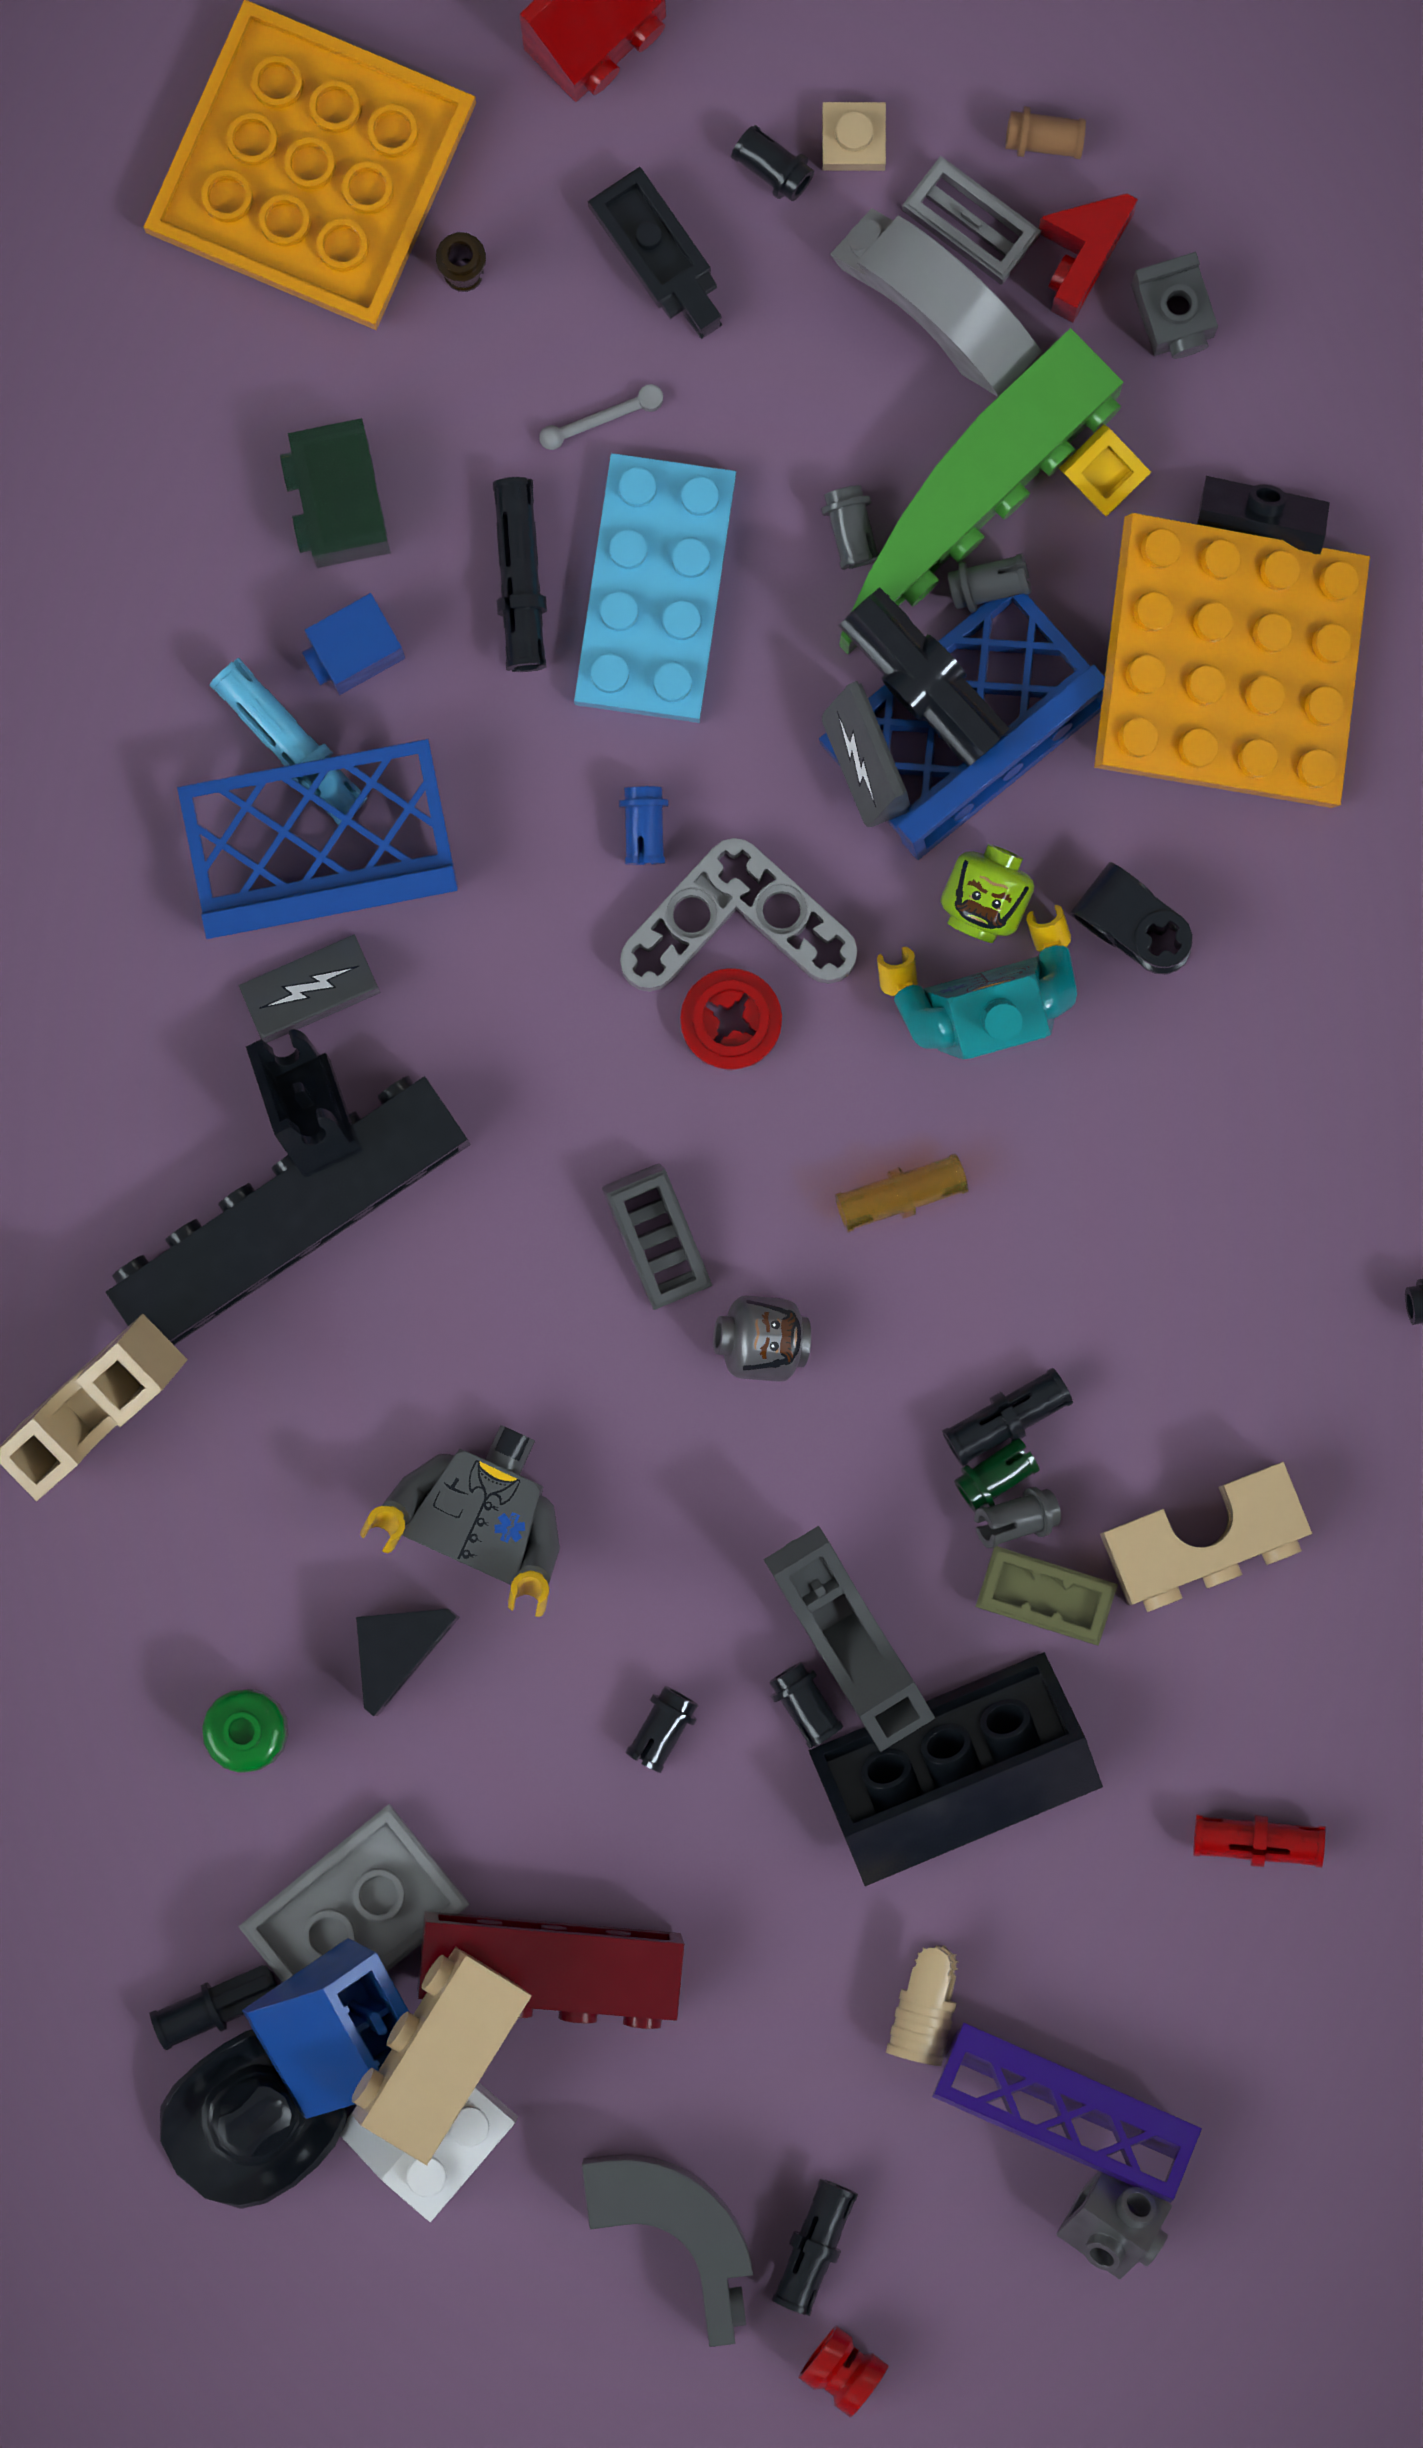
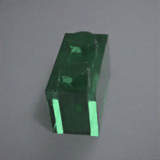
(337, 494)

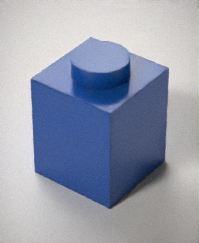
(352, 645)

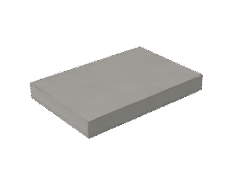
(361, 1891)

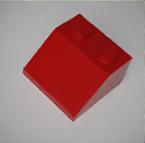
(587, 38)

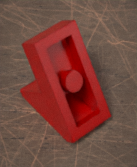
(1093, 235)

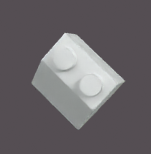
(467, 2143)

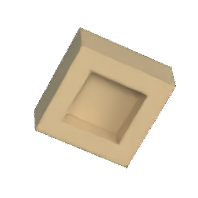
(853, 136)

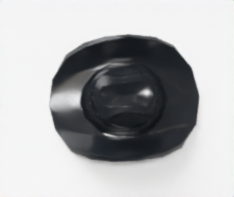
(238, 2129)

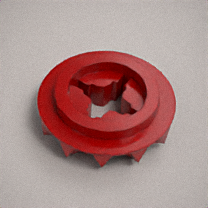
(723, 990)

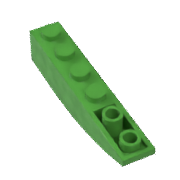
(991, 465)

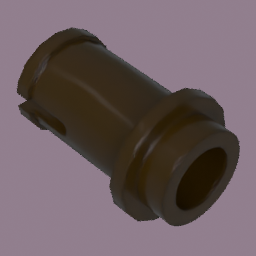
(456, 248)

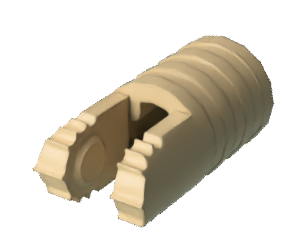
(925, 2008)

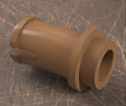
(1044, 134)

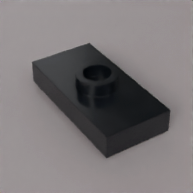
(1264, 512)

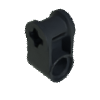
(1124, 914)

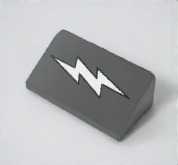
(865, 757)
(309, 989)

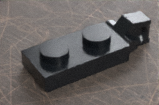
(658, 250)

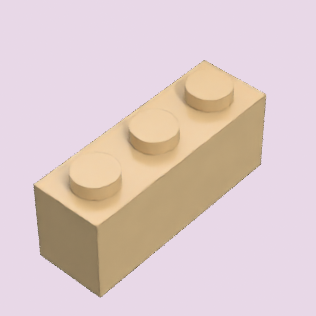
(438, 2054)

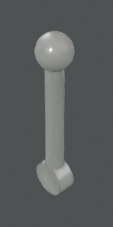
(649, 399)

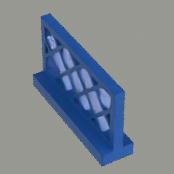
(1026, 743)
(328, 893)

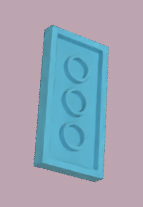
(655, 588)

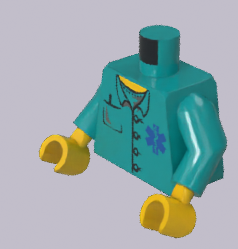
(989, 1007)

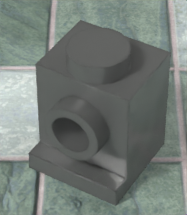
(1170, 332)

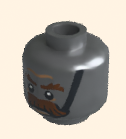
(763, 1338)

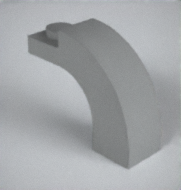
(941, 296)

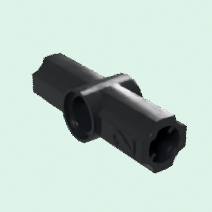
(924, 676)

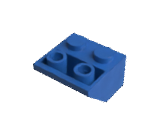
(328, 2026)

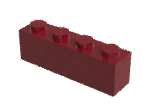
(568, 1965)

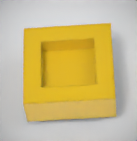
(1105, 470)

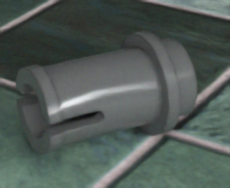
(851, 526)
(989, 582)
(1032, 1513)

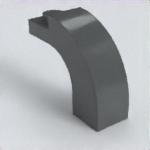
(849, 1638)
(665, 2196)

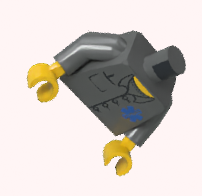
(479, 1515)

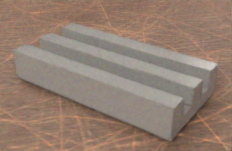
(954, 238)

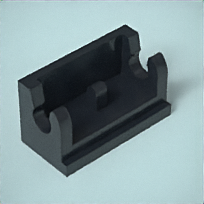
(303, 1103)

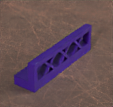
(1072, 2098)

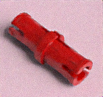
(1259, 1841)

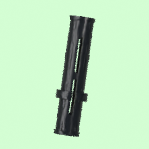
(520, 588)

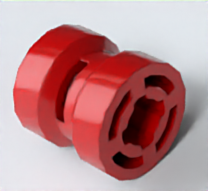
(843, 2371)

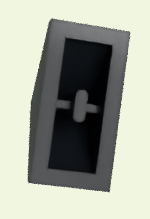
(394, 1648)

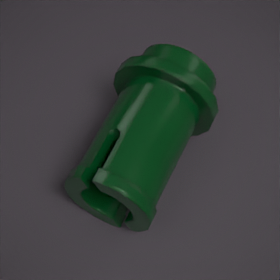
(995, 1475)

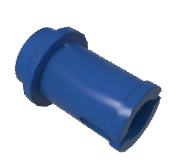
(644, 824)

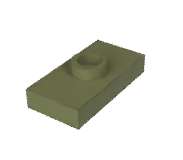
(1046, 1595)

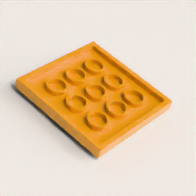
(310, 164)
(1231, 661)

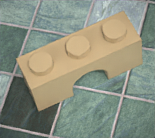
(90, 1406)
(1261, 1520)

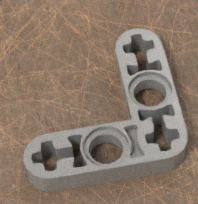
(723, 902)

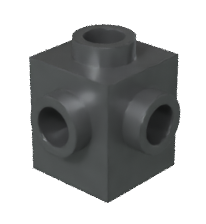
(1115, 2225)

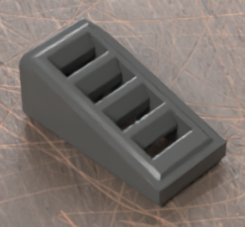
(638, 1184)

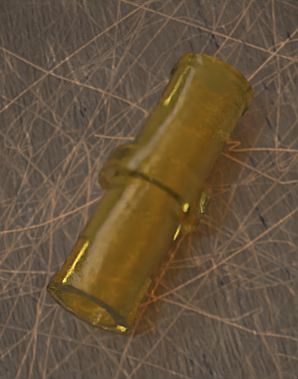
(901, 1193)

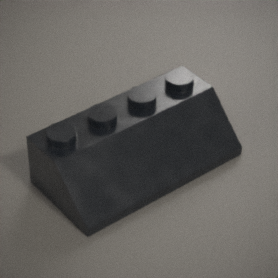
(981, 1765)

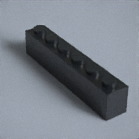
(288, 1216)

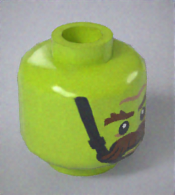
(987, 893)

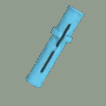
(282, 733)

